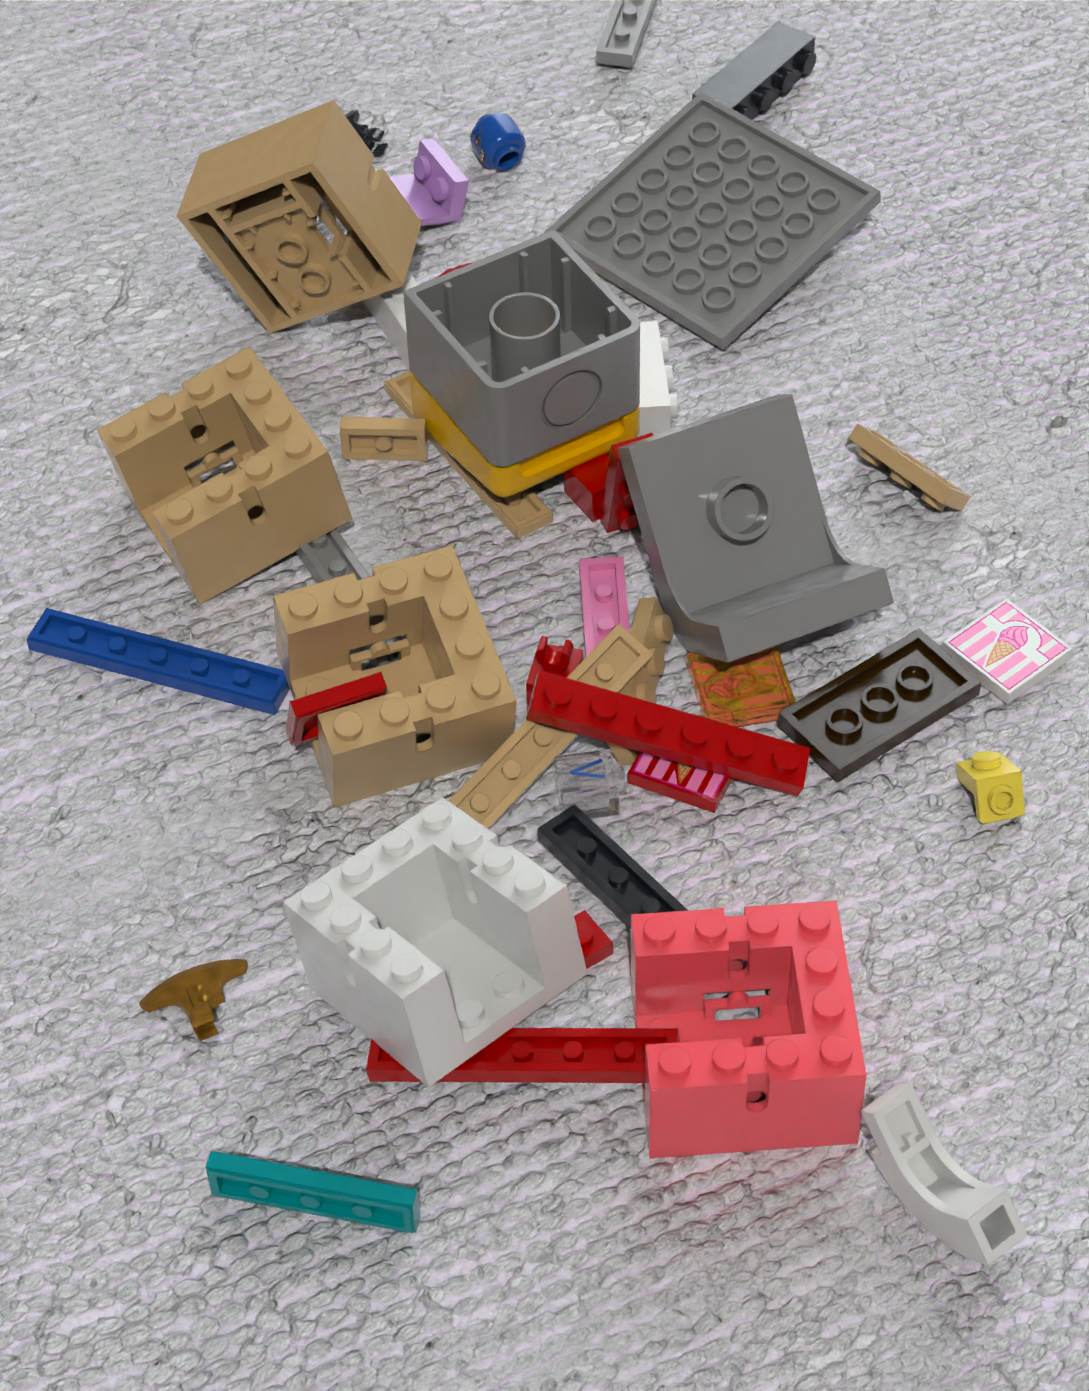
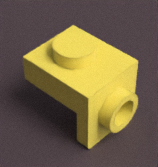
(995, 786)

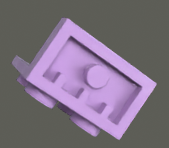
(436, 187)

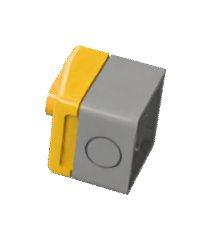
(523, 364)

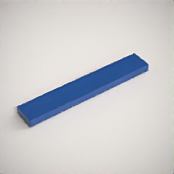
(159, 661)

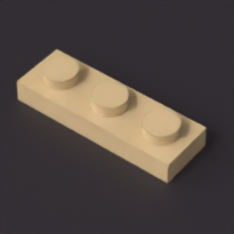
(908, 470)

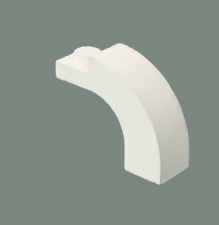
(948, 1201)

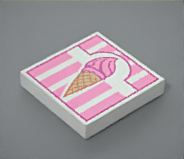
(1007, 650)

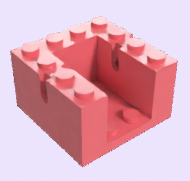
(749, 1081)

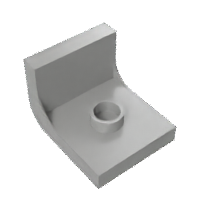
(743, 533)

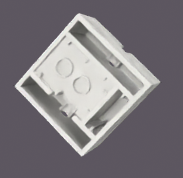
(436, 939)

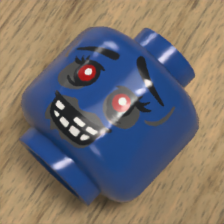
(498, 141)

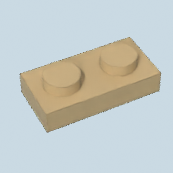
(384, 438)

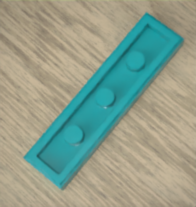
(313, 1192)

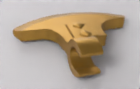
(196, 992)

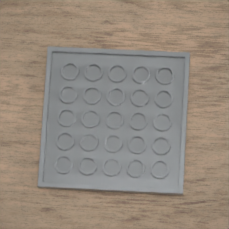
(714, 219)

